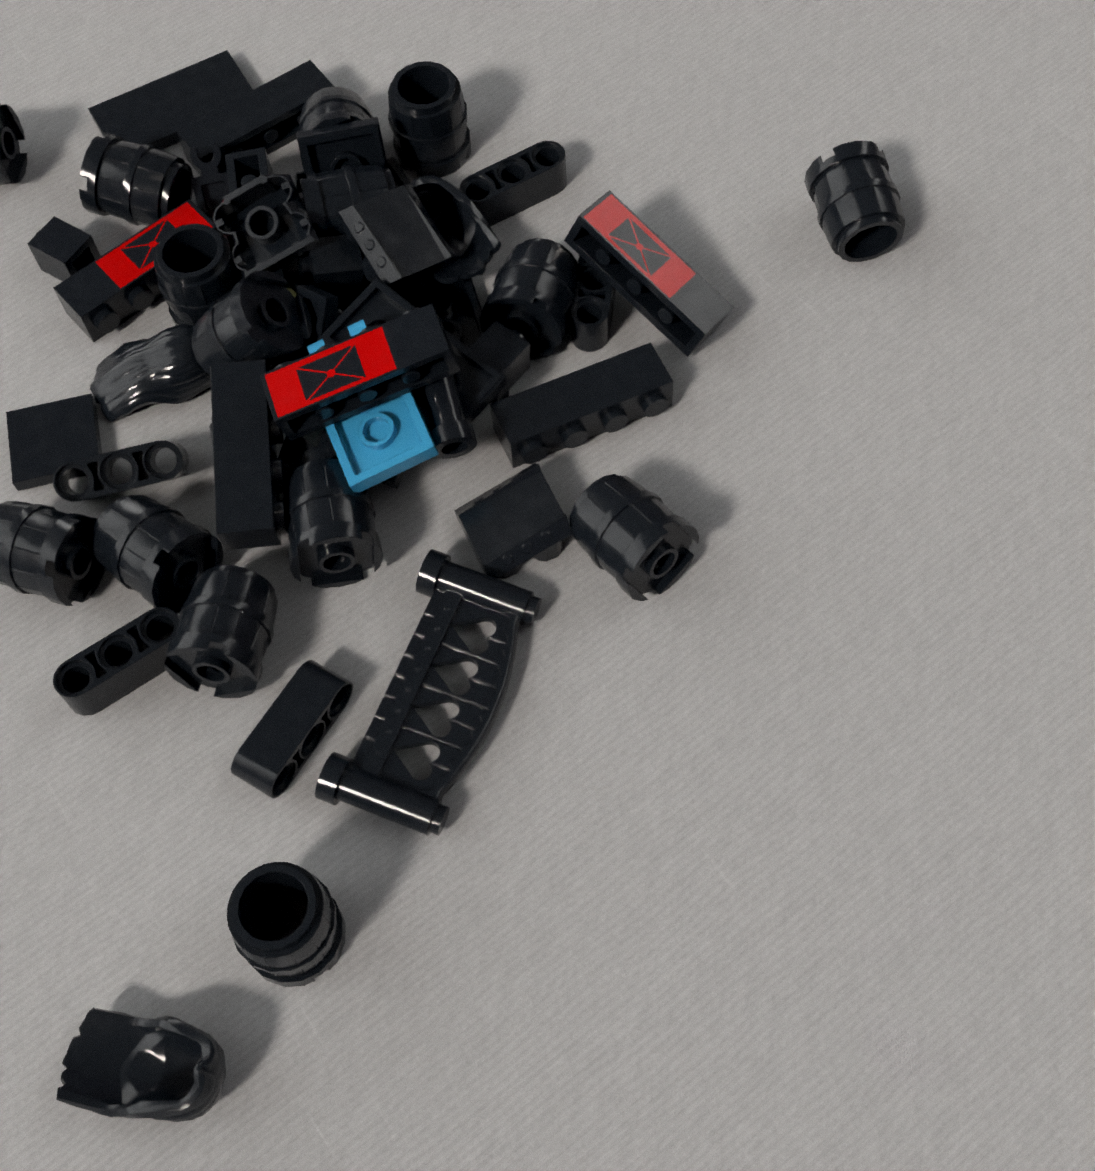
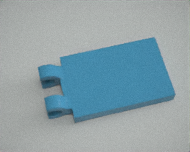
(380, 439)

